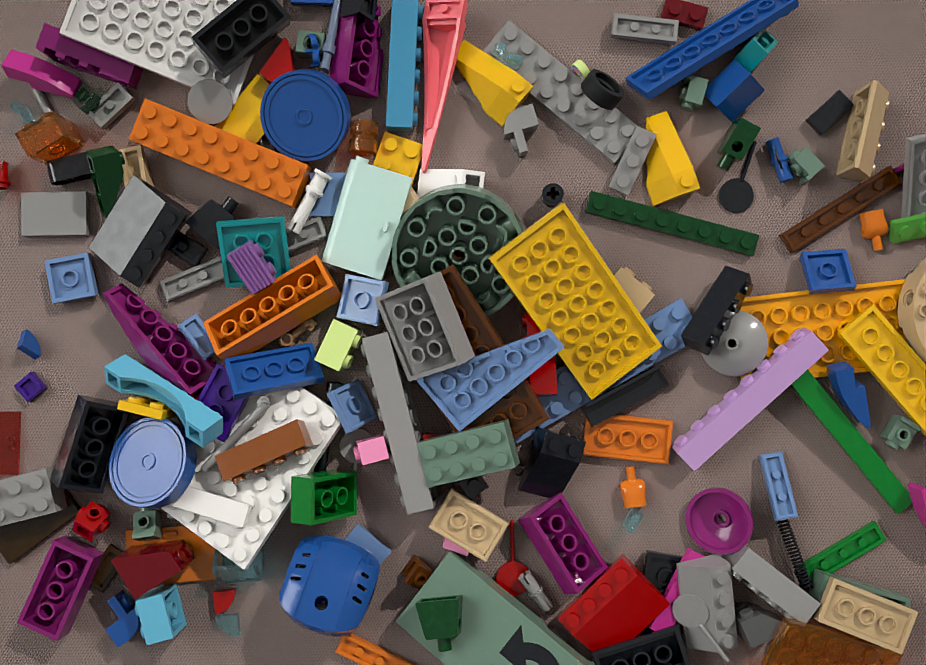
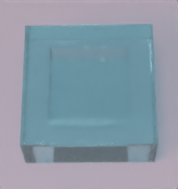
(632, 520)

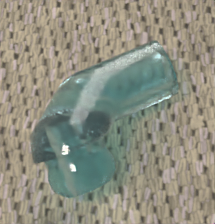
(508, 57)

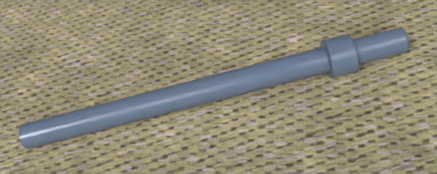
(328, 47)

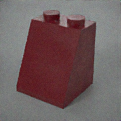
(151, 564)

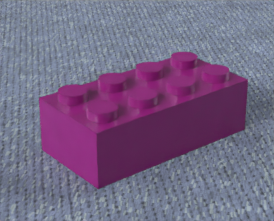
(60, 587)

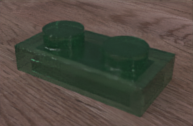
(86, 99)

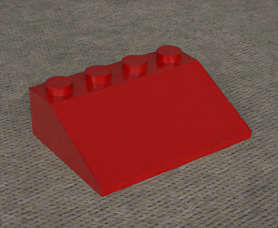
(613, 606)

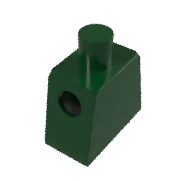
(741, 135)
(441, 619)

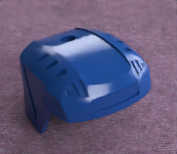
(329, 573)

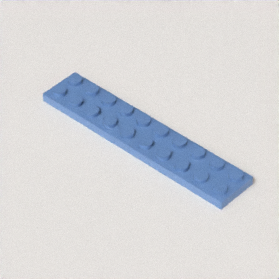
(667, 327)

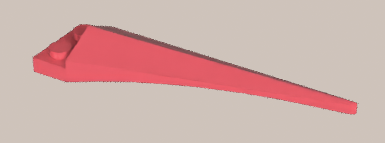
(442, 39)

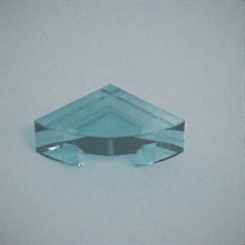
(20, 108)
(229, 623)

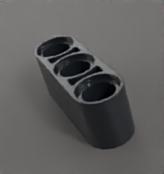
(68, 169)

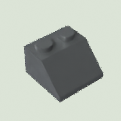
(755, 623)

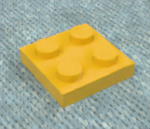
(399, 155)
(142, 406)

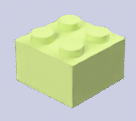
(339, 346)

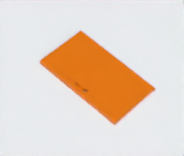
(199, 568)

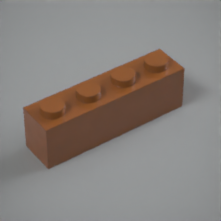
(263, 451)

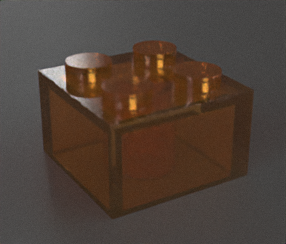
(49, 137)

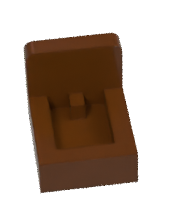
(416, 572)

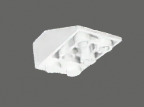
(442, 177)

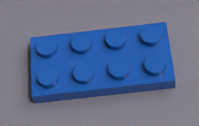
(273, 370)

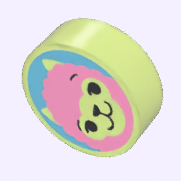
(580, 69)

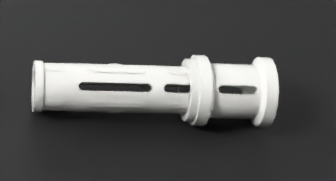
(314, 191)

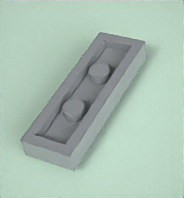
(644, 28)
(632, 160)

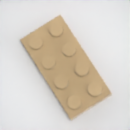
(866, 615)

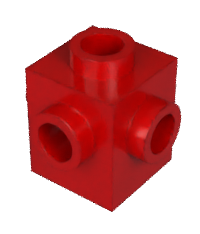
(91, 521)

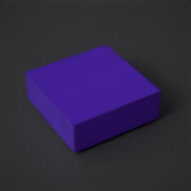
(30, 386)

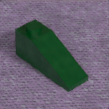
(107, 175)

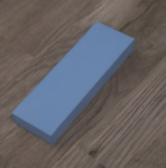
(778, 486)

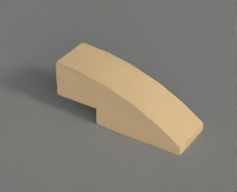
(135, 164)

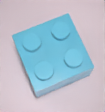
(160, 613)

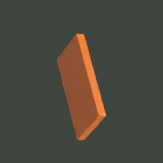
(629, 439)

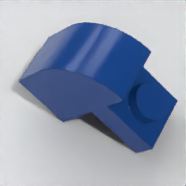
(128, 622)

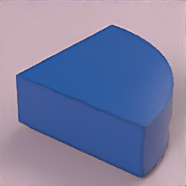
(29, 344)

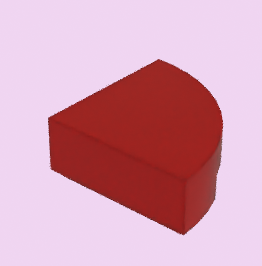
(223, 599)

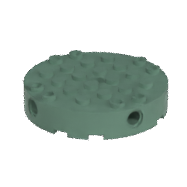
(453, 220)

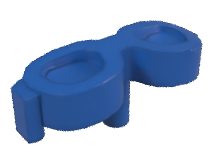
(315, 50)

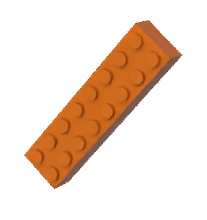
(220, 153)

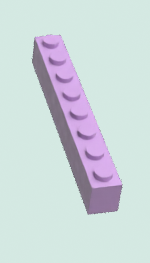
(749, 398)

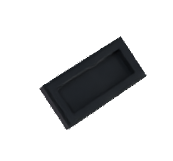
(829, 112)

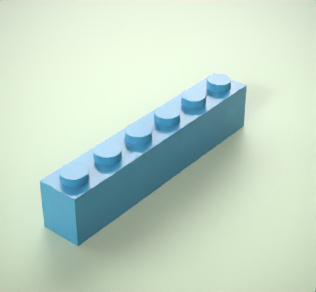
(403, 65)

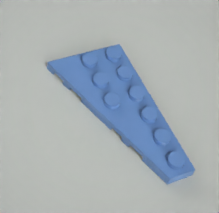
(483, 380)

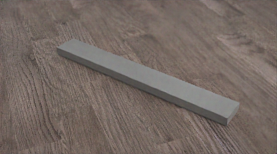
(212, 271)

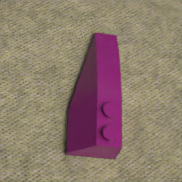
(358, 56)
(159, 342)

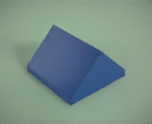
(733, 90)

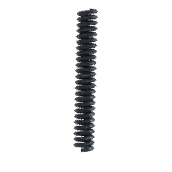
(795, 555)

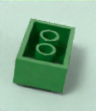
(323, 496)

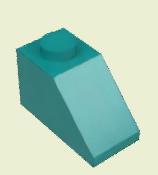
(756, 50)

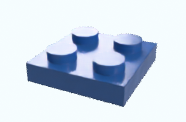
(827, 271)

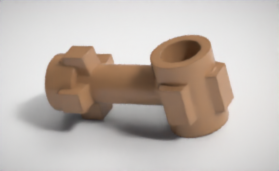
(289, 339)

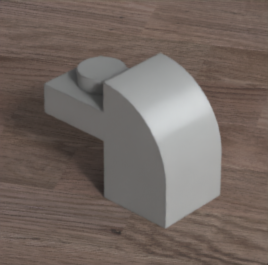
(517, 123)

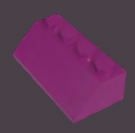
(563, 544)

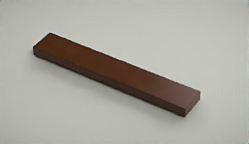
(840, 209)

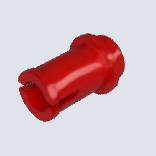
(4, 183)

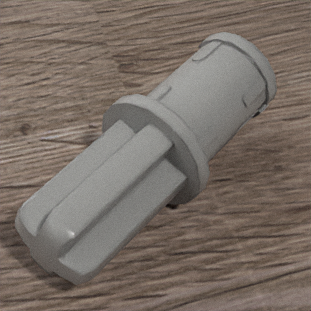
(535, 591)

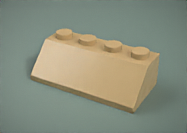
(863, 132)

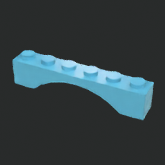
(131, 377)

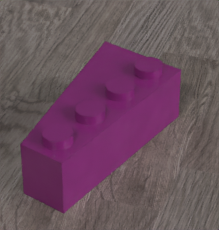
(86, 59)

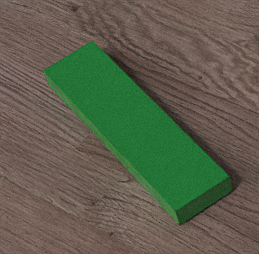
(846, 549)

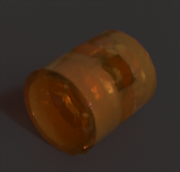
(363, 137)

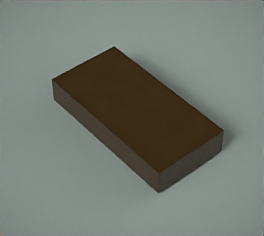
(106, 571)

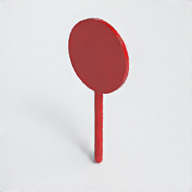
(509, 572)

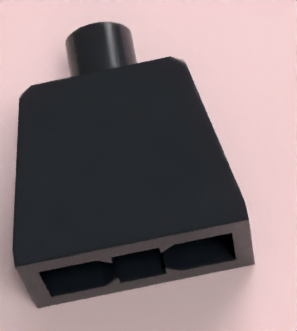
(205, 218)

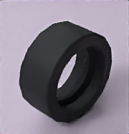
(602, 89)

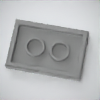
(54, 214)

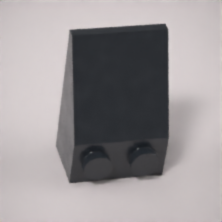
(550, 462)

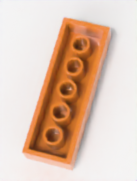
(273, 310)

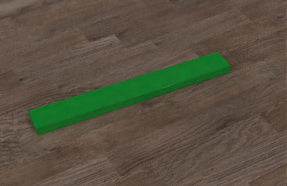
(851, 442)

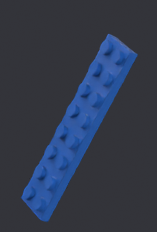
(707, 45)

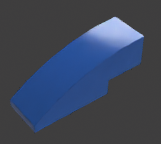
(849, 391)

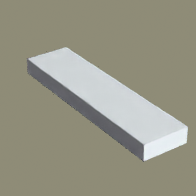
(214, 506)

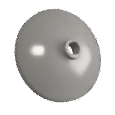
(750, 347)

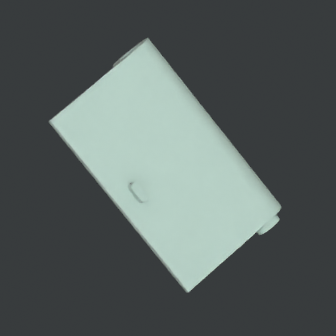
(366, 218)

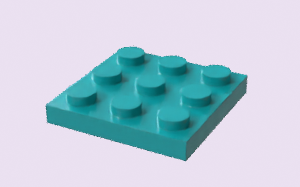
(266, 231)

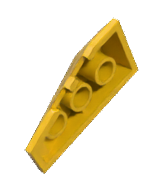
(492, 82)
(667, 163)

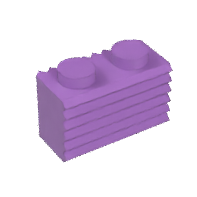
(252, 267)

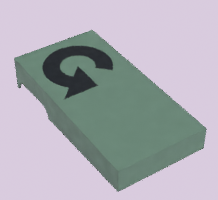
(494, 622)

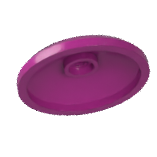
(709, 530)

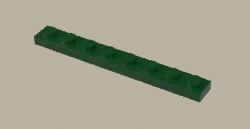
(672, 223)

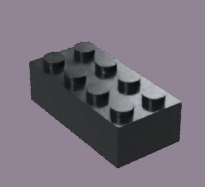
(240, 33)
(88, 445)

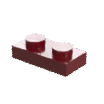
(688, 14)

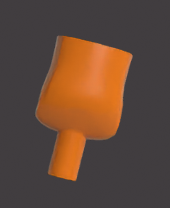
(873, 227)
(632, 490)

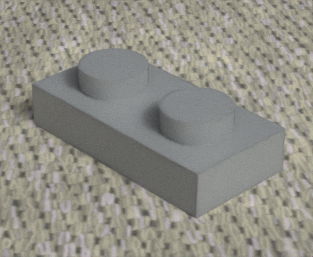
(112, 105)

